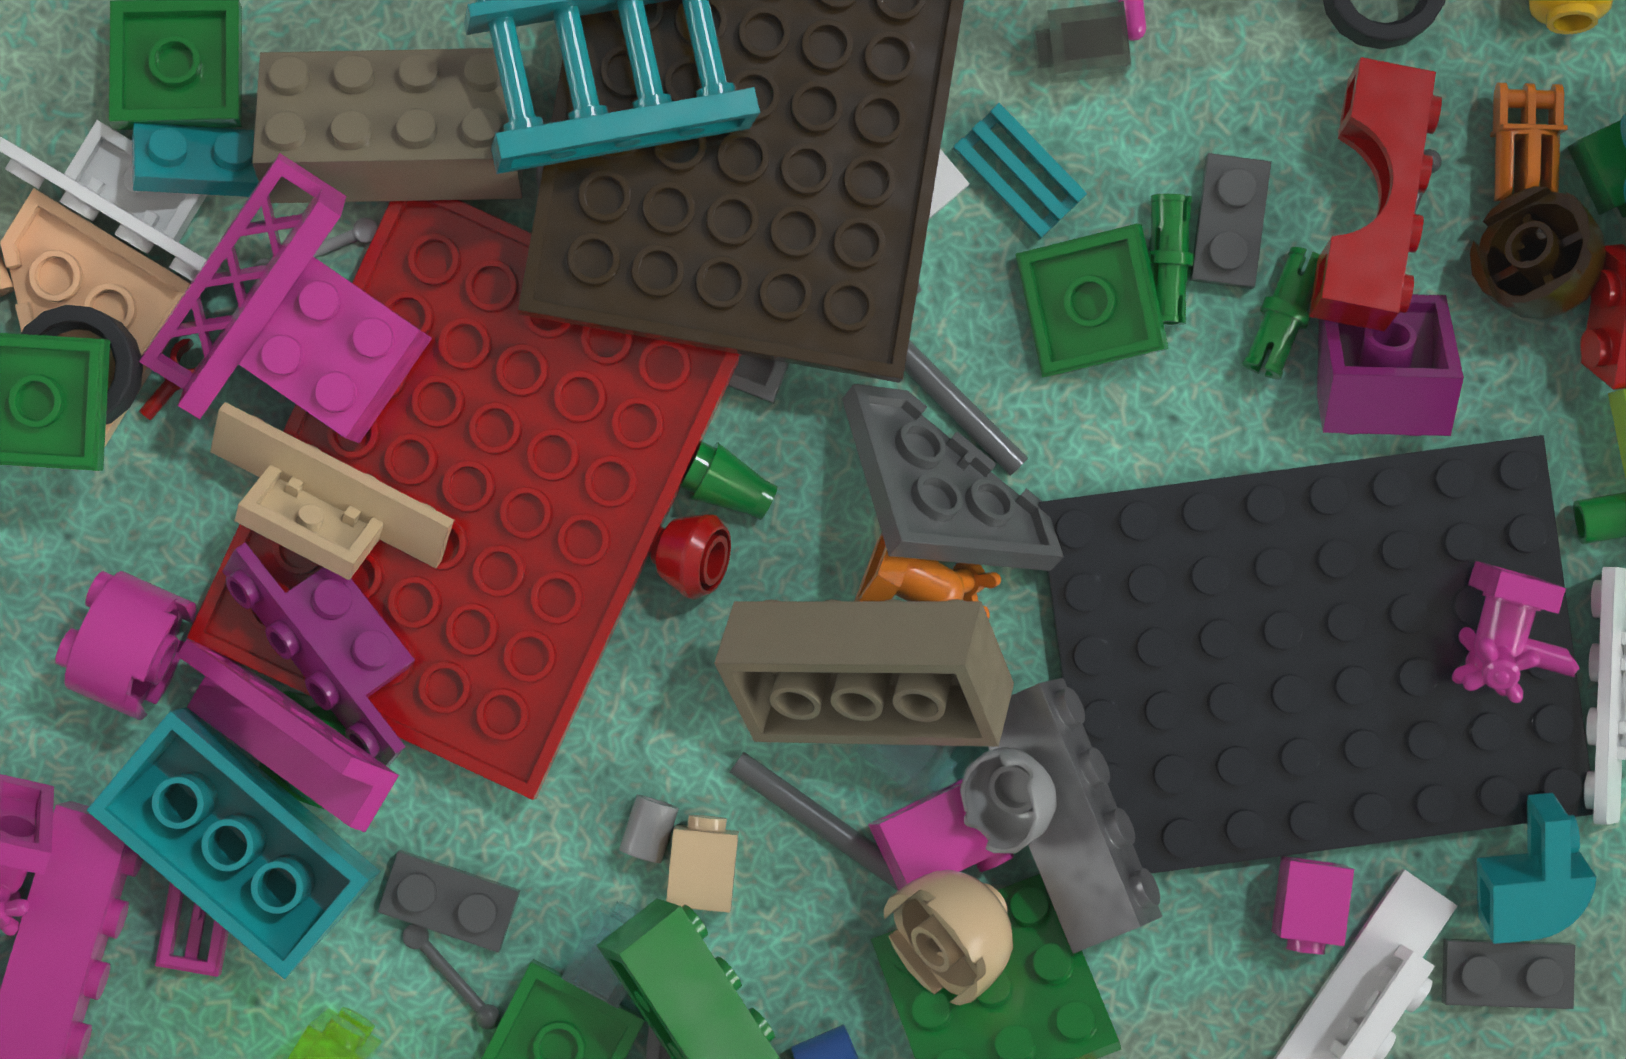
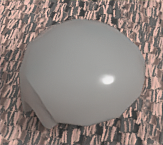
(1008, 799)

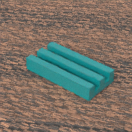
(1039, 155)

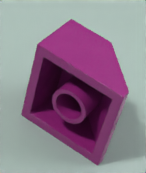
(1393, 378)

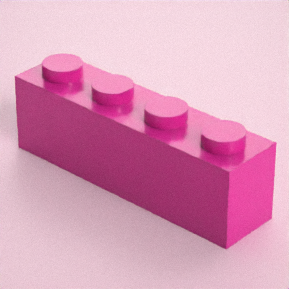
(64, 938)

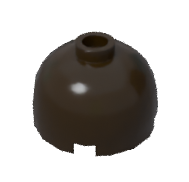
(1539, 253)

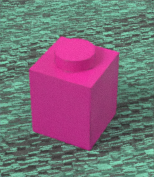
(1312, 904)

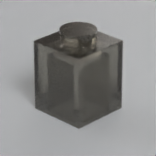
(1083, 42)

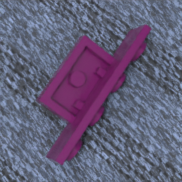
(332, 640)

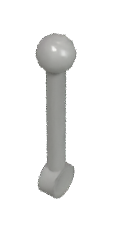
(363, 231)

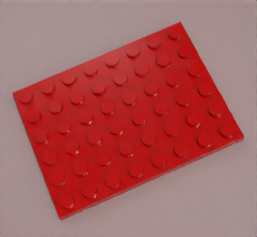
(548, 456)

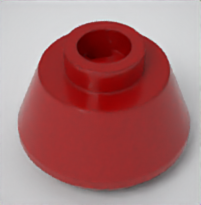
(693, 554)

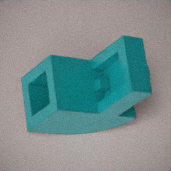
(1537, 890)

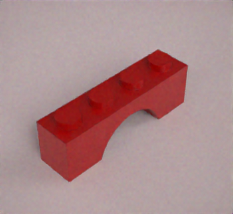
(1387, 123)

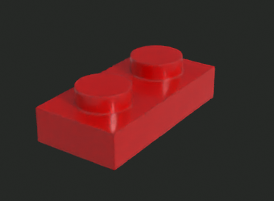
(1605, 336)

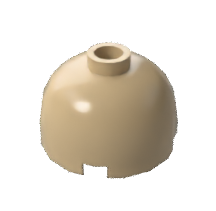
(951, 933)

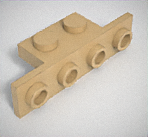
(320, 502)

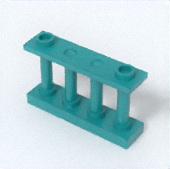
(590, 127)

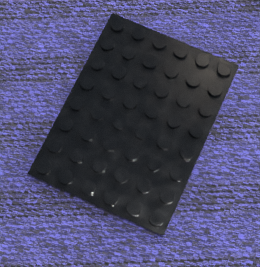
(1288, 647)

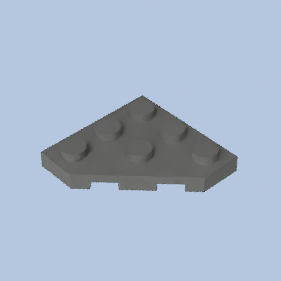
(939, 491)

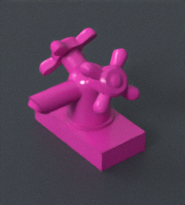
(1502, 640)
(24, 842)

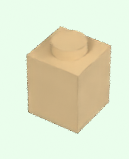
(703, 864)

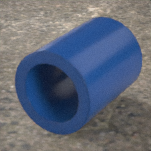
(828, 1045)

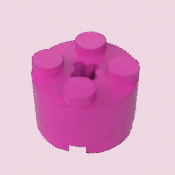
(125, 643)

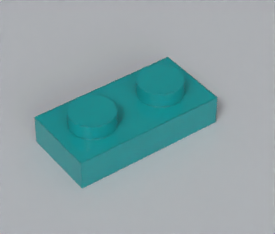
(193, 160)

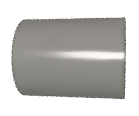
(648, 829)

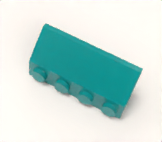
(233, 840)

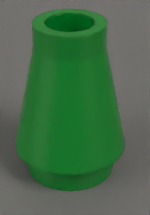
(727, 482)

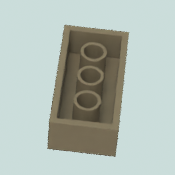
(384, 123)
(866, 672)

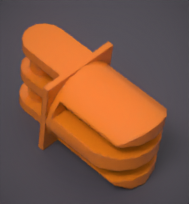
(1535, 144)

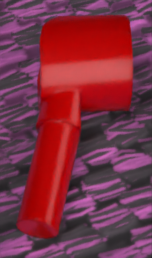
(167, 388)

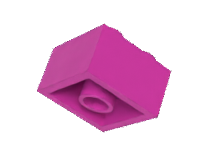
(335, 351)

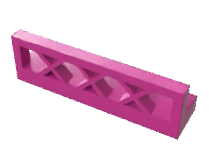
(264, 296)
(288, 738)

